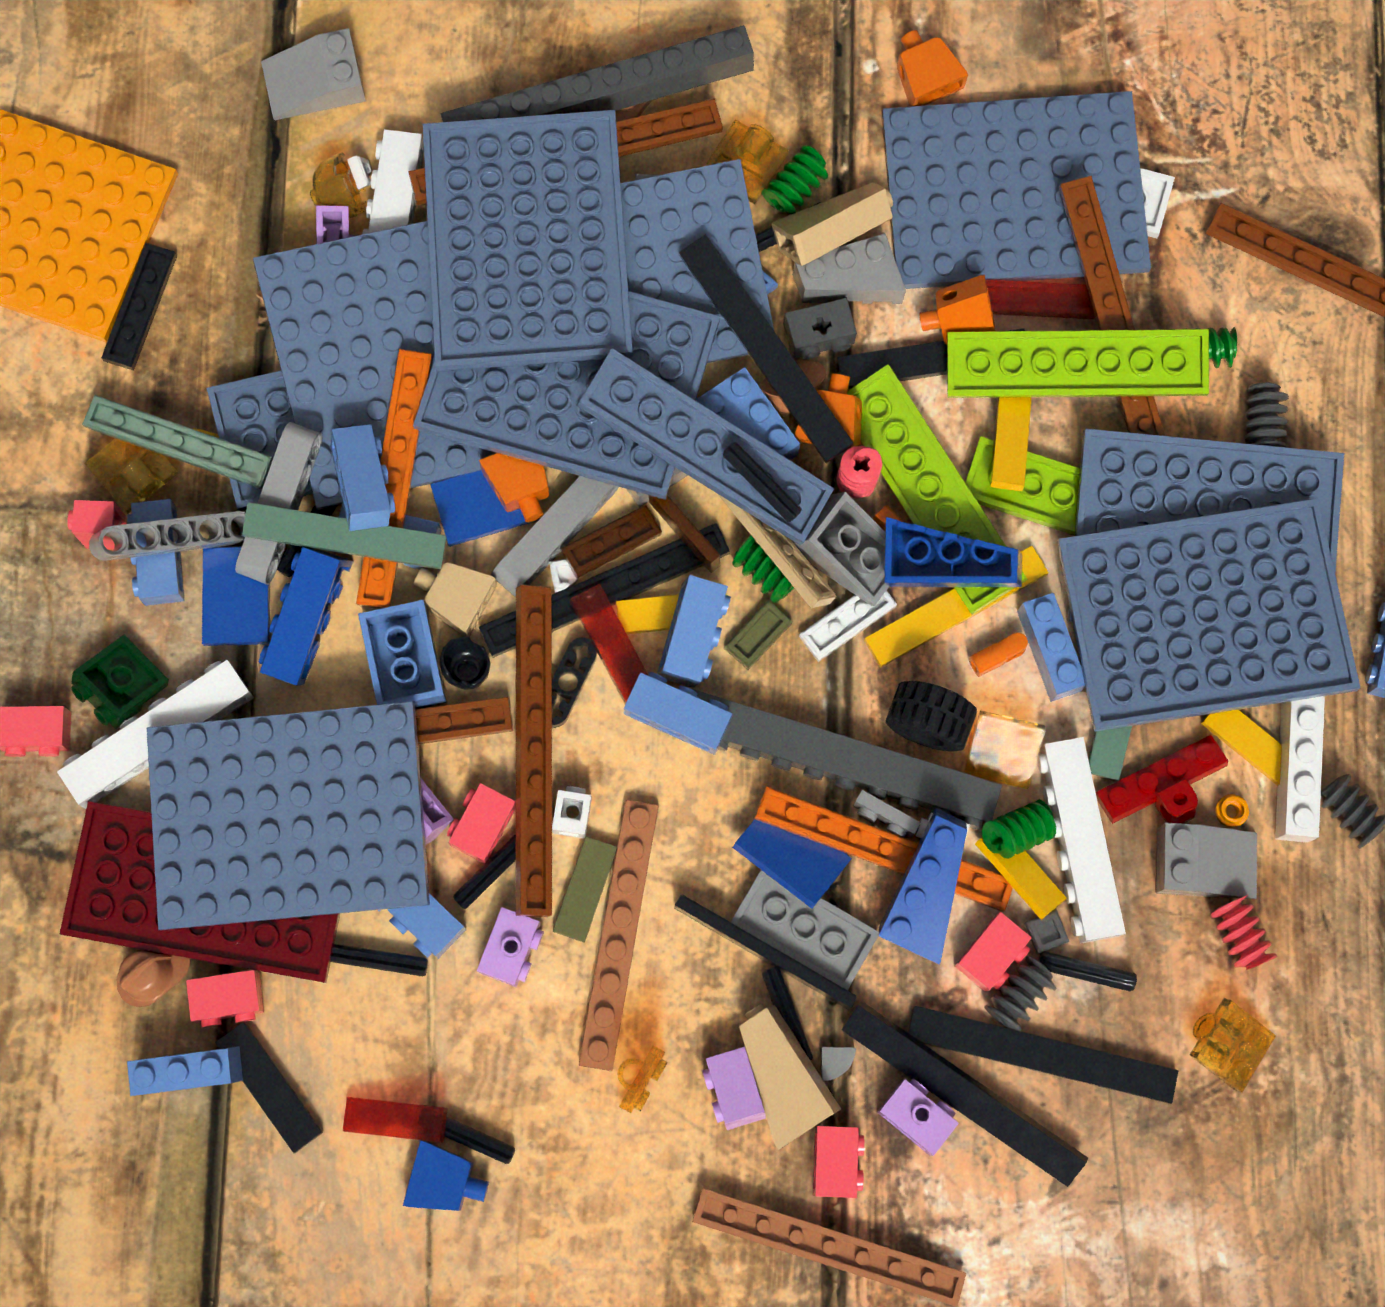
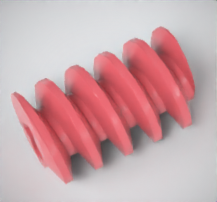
(859, 471)
(1242, 934)

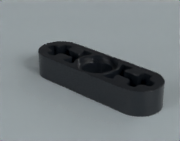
(586, 664)

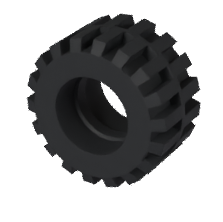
(931, 716)

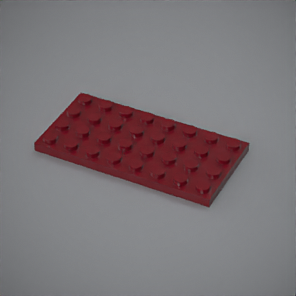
(117, 904)

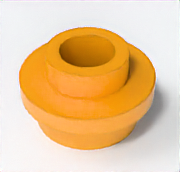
(1238, 803)

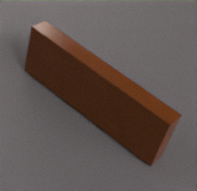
(687, 532)
(611, 541)

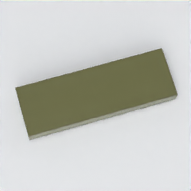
(585, 889)

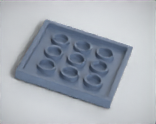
(252, 416)

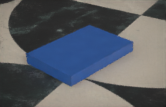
(472, 509)
(232, 604)
(792, 860)

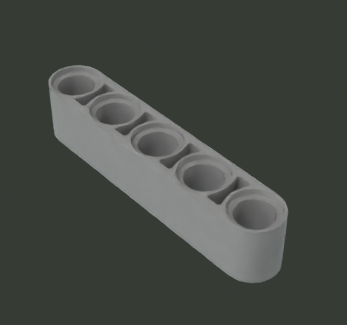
(282, 489)
(552, 532)
(157, 536)

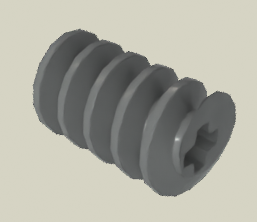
(1263, 415)
(1353, 809)
(1021, 994)

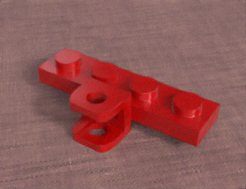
(1165, 783)

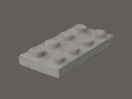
(816, 937)

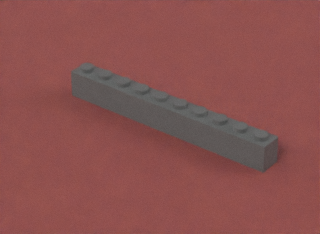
(625, 81)
(857, 764)

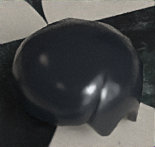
(464, 663)

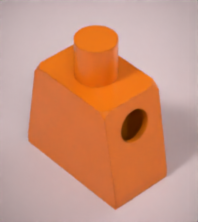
(928, 70)
(961, 309)
(844, 407)
(516, 484)

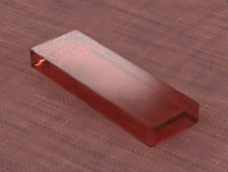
(395, 1119)

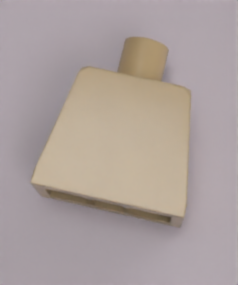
(456, 595)

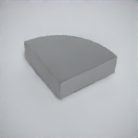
(835, 1061)

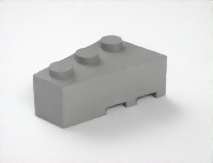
(853, 271)

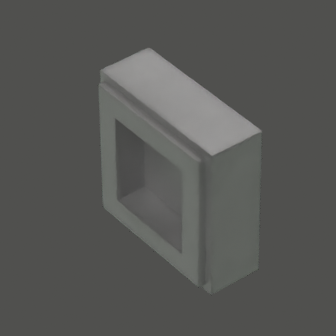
(1046, 932)

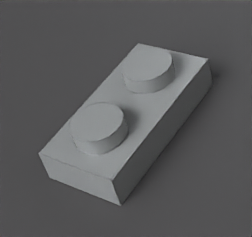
(897, 821)

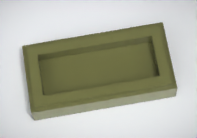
(758, 635)

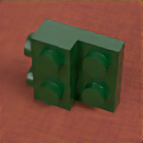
(117, 682)

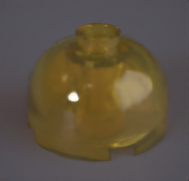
(335, 186)

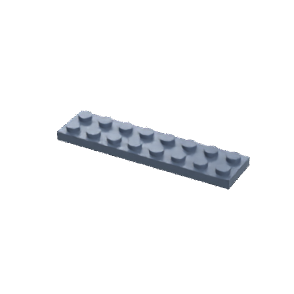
(695, 441)

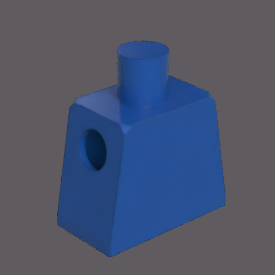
(442, 1180)

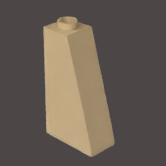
(832, 223)
(785, 1077)

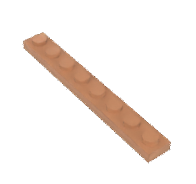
(618, 936)
(829, 1247)

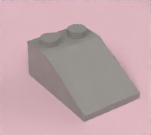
(314, 76)
(848, 548)
(1206, 861)

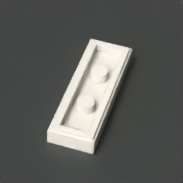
(844, 624)

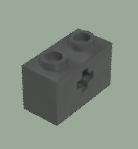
(831, 318)

